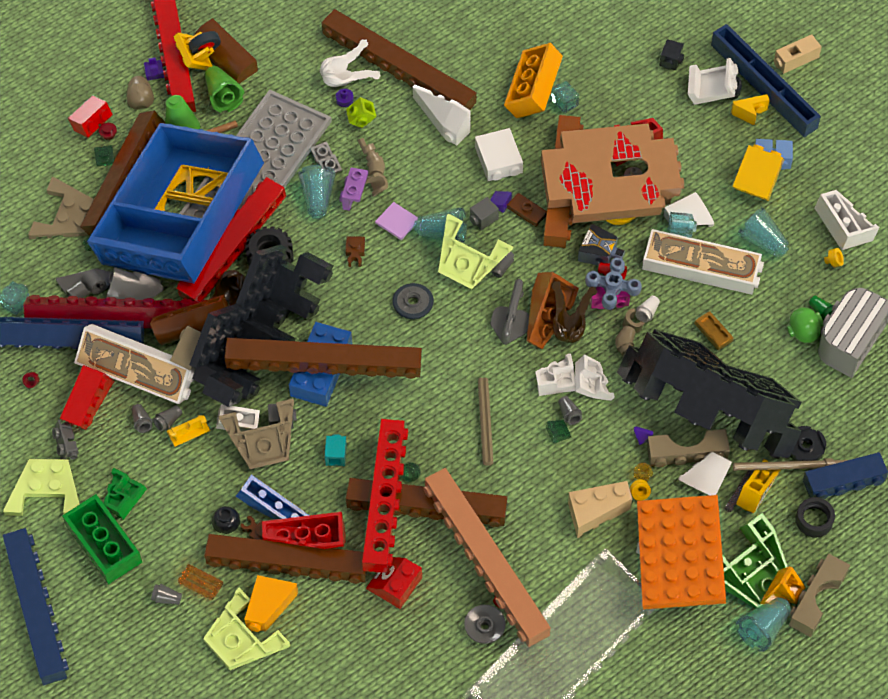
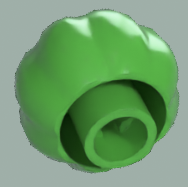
(805, 325)

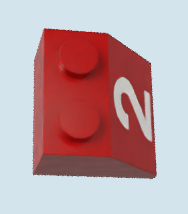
(397, 583)

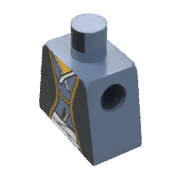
(599, 247)

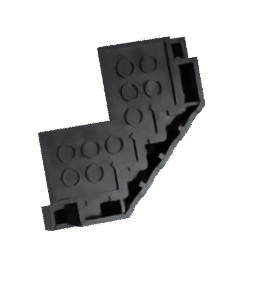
(264, 302)
(711, 387)

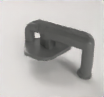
(509, 321)

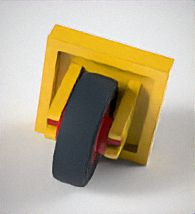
(197, 48)

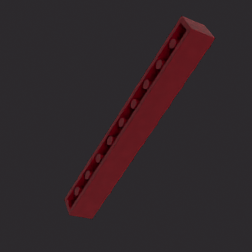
(101, 309)

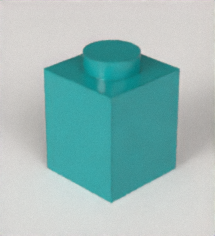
(335, 450)

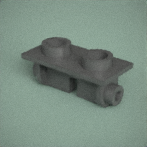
(63, 433)

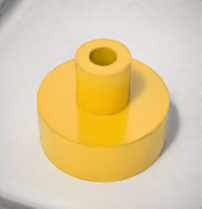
(834, 258)
(640, 490)

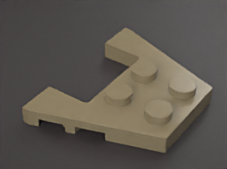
(69, 215)
(263, 444)

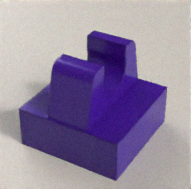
(153, 69)

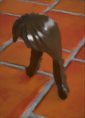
(229, 285)
(571, 327)

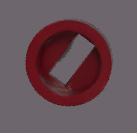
(30, 383)

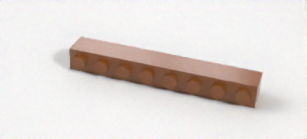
(559, 218)

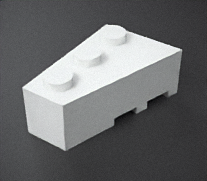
(843, 221)

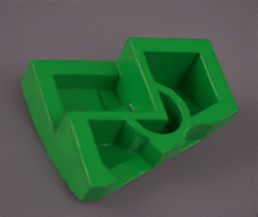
(122, 494)

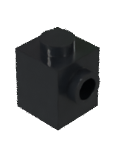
(672, 55)

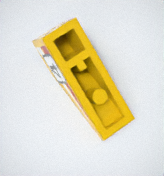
(756, 489)

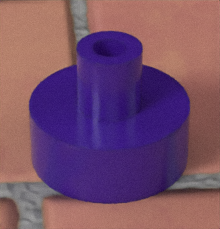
(344, 97)

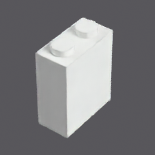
(498, 154)

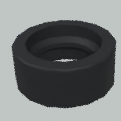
(824, 506)

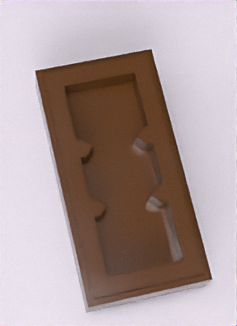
(527, 209)

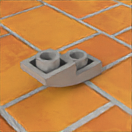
(323, 156)

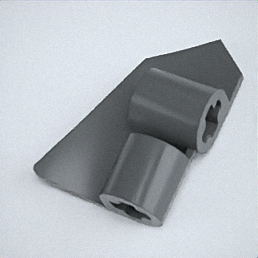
(85, 282)
(133, 285)

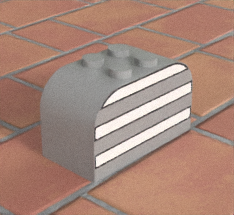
(852, 330)

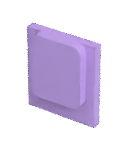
(396, 221)

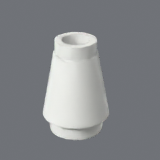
(647, 309)

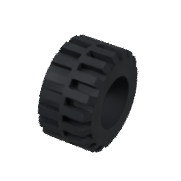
(266, 239)

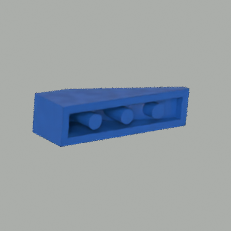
(267, 501)

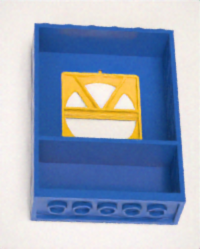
(146, 238)

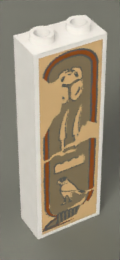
(702, 262)
(134, 364)

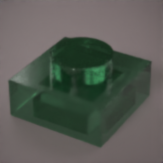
(104, 155)

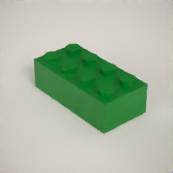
(102, 539)

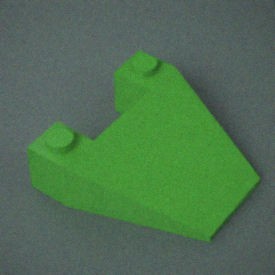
(755, 567)

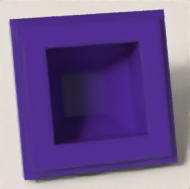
(642, 434)

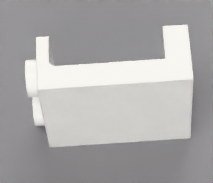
(712, 83)

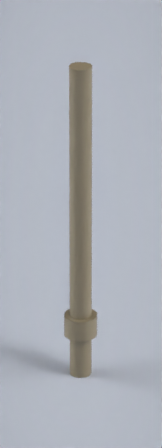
(784, 464)

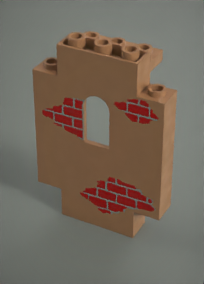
(583, 177)

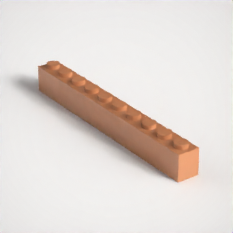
(487, 557)

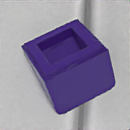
(501, 199)

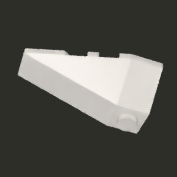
(448, 117)

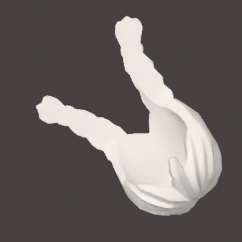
(334, 68)

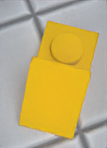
(747, 108)

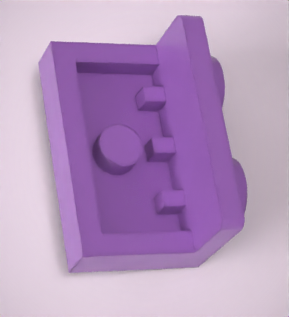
(353, 187)

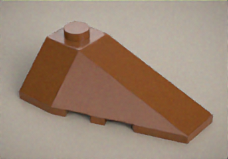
(544, 306)

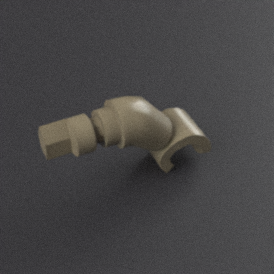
(375, 167)
(627, 333)

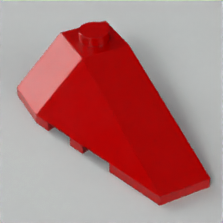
(311, 531)

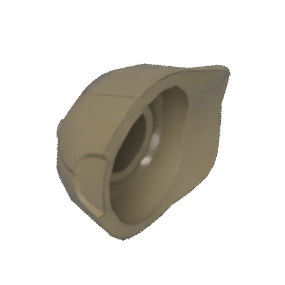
(139, 93)

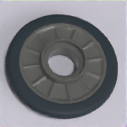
(417, 310)

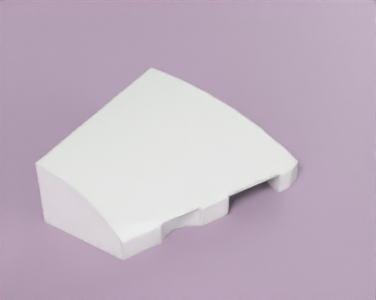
(693, 205)
(556, 377)
(590, 379)
(707, 474)

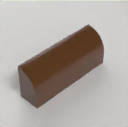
(230, 54)
(169, 325)

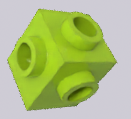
(361, 112)

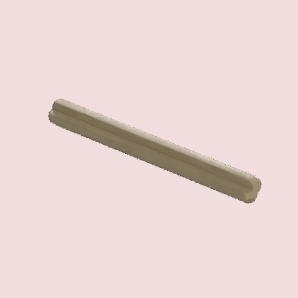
(485, 421)

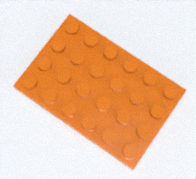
(681, 552)

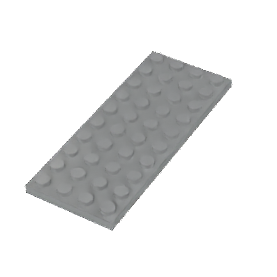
(283, 136)

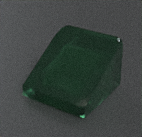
(557, 430)

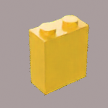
(758, 172)

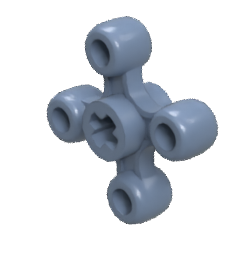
(613, 283)

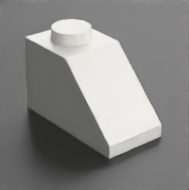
(246, 417)

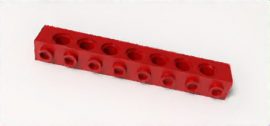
(373, 560)

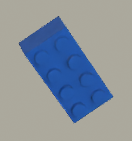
(319, 387)

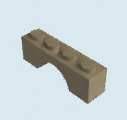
(664, 451)
(830, 576)

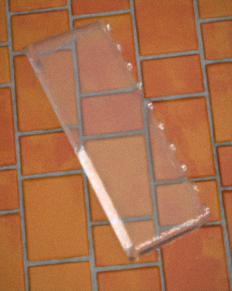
(585, 628)

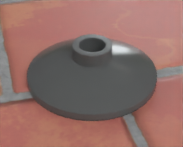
(487, 616)

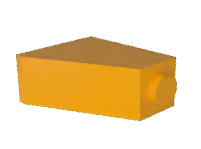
(268, 602)

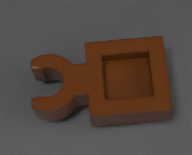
(355, 249)
(255, 529)

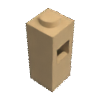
(797, 54)

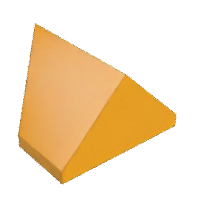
(785, 586)

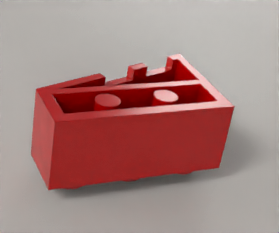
(86, 397)

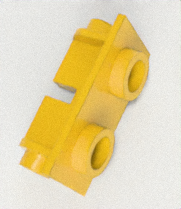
(188, 430)

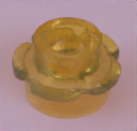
(643, 467)

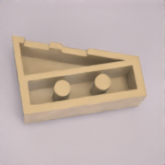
(598, 504)

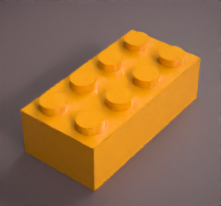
(533, 80)

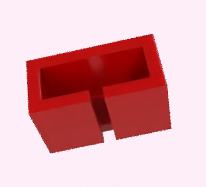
(89, 115)

